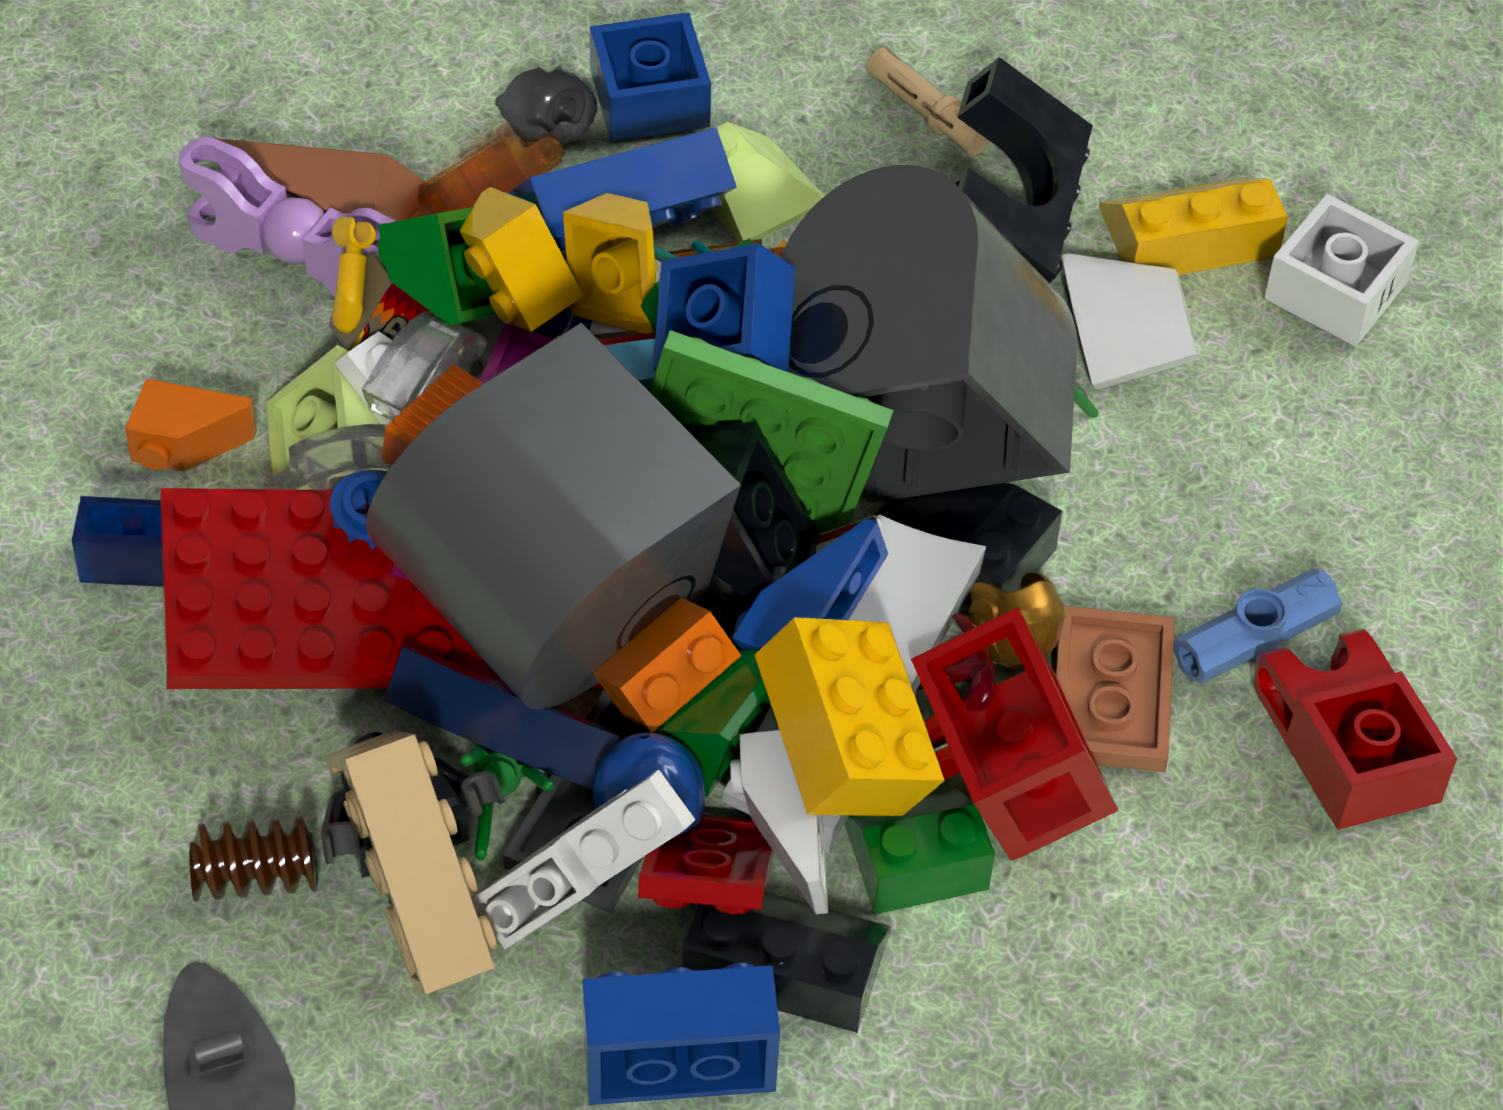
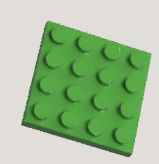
(815, 431)

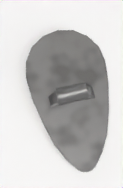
(220, 1048)

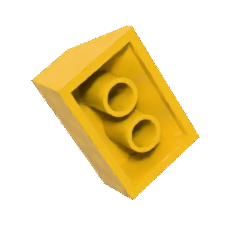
(1199, 225)

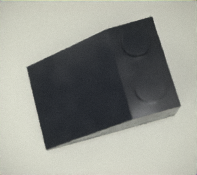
(1005, 518)
(768, 522)

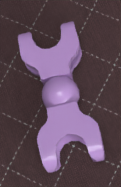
(258, 214)

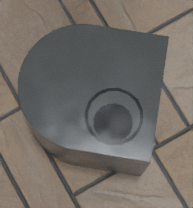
(941, 321)
(554, 516)

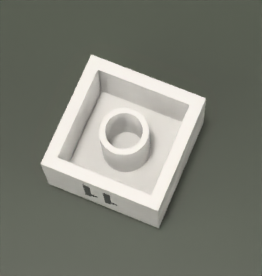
(1341, 269)

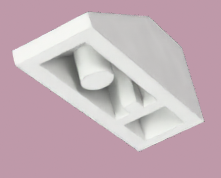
(779, 812)

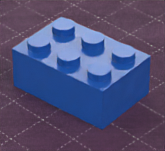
(680, 1034)

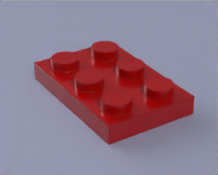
(714, 864)

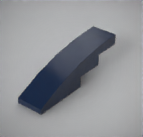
(495, 718)

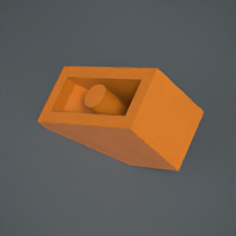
(186, 425)

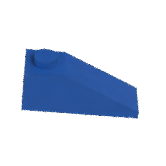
(819, 588)

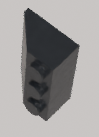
(819, 961)

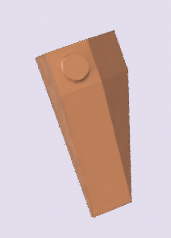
(338, 177)

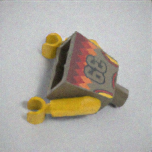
(364, 294)

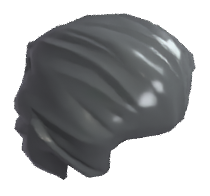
(548, 105)

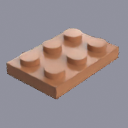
(1119, 683)

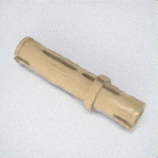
(926, 99)

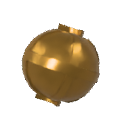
(1037, 602)

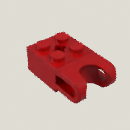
(1356, 731)

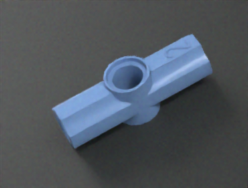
(1257, 625)

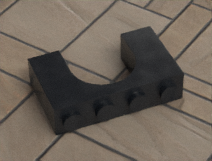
(1046, 147)

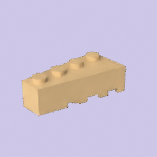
(415, 859)

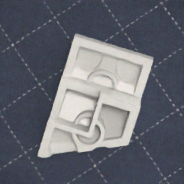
(1128, 318)

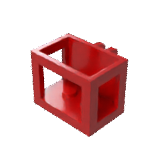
(1020, 753)

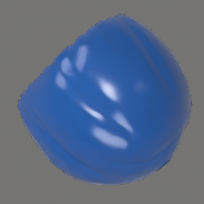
(641, 756)

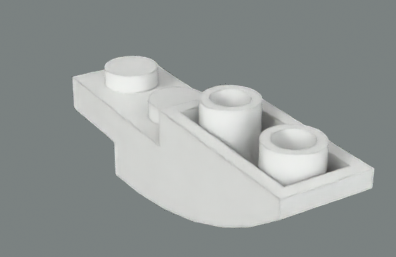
(582, 858)

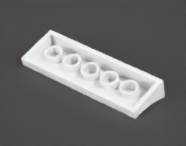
(917, 594)

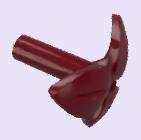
(975, 668)

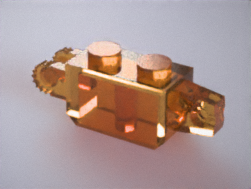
(492, 165)

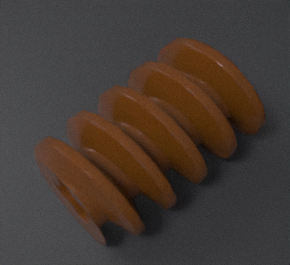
(252, 858)

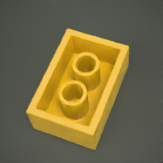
(848, 717)

